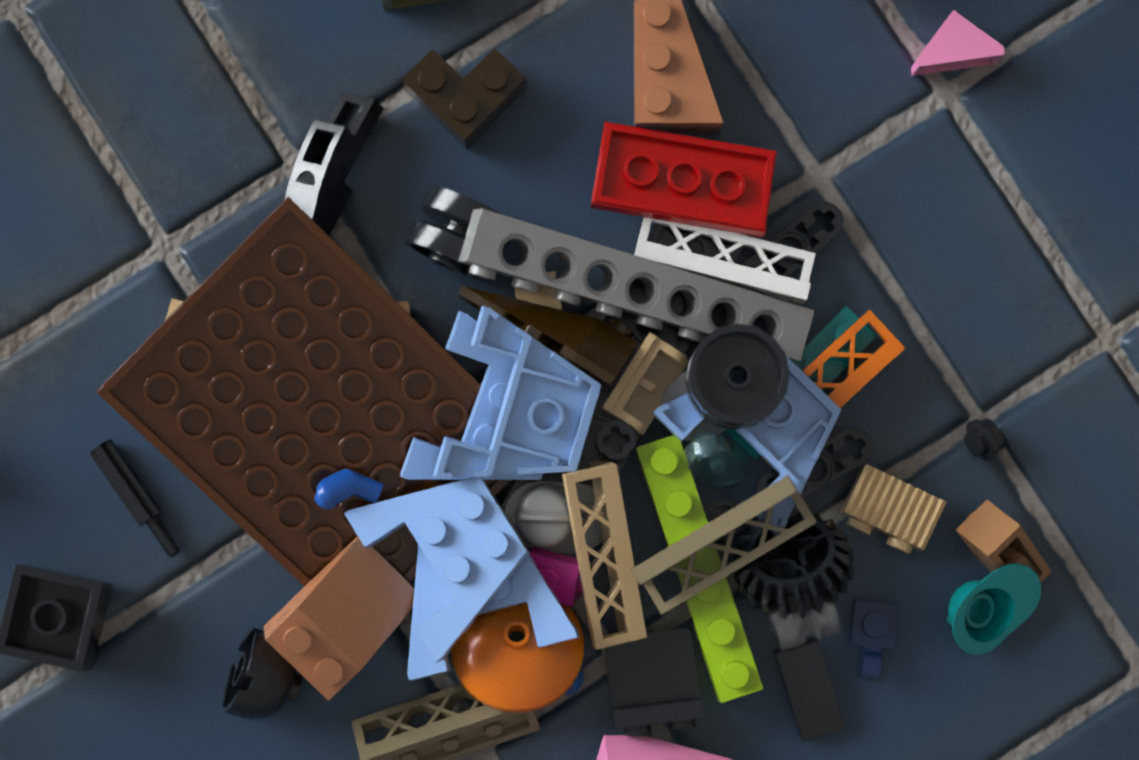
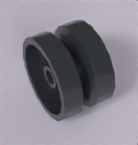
(445, 242)
(729, 403)

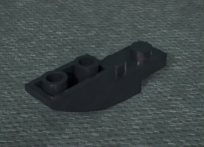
(328, 157)

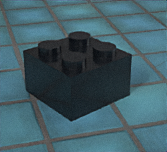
(53, 617)

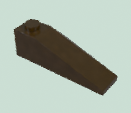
(581, 340)

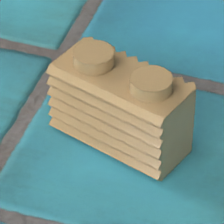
(892, 509)

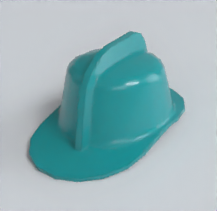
(993, 607)

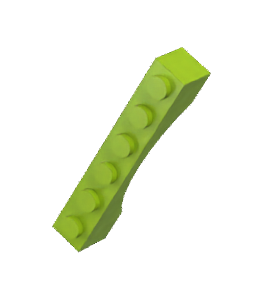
(713, 609)

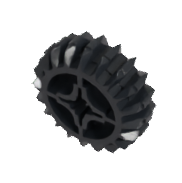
(798, 572)

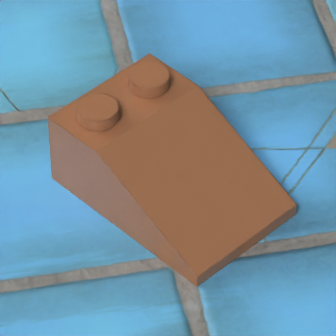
(341, 617)

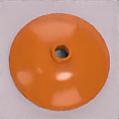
(513, 673)

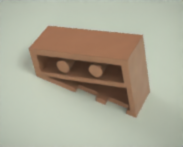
(669, 73)

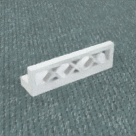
(727, 271)

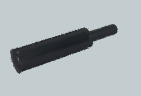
(132, 493)

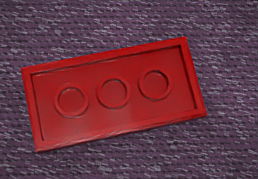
(683, 179)

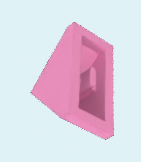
(956, 47)

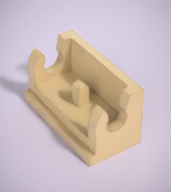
(644, 383)

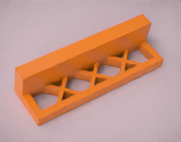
(866, 371)

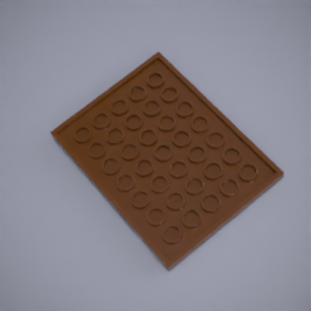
(286, 377)

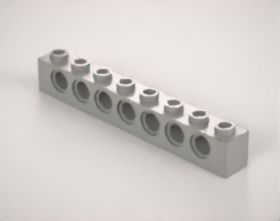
(491, 231)

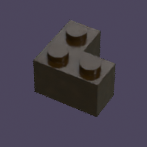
(467, 104)

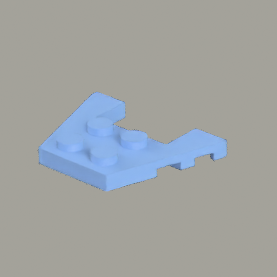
(541, 414)
(483, 419)
(785, 439)
(463, 540)
(524, 586)

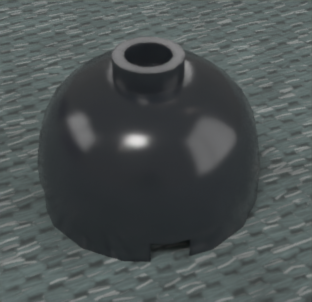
(260, 680)

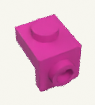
(560, 573)

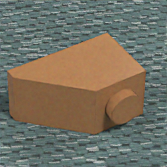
(1000, 540)

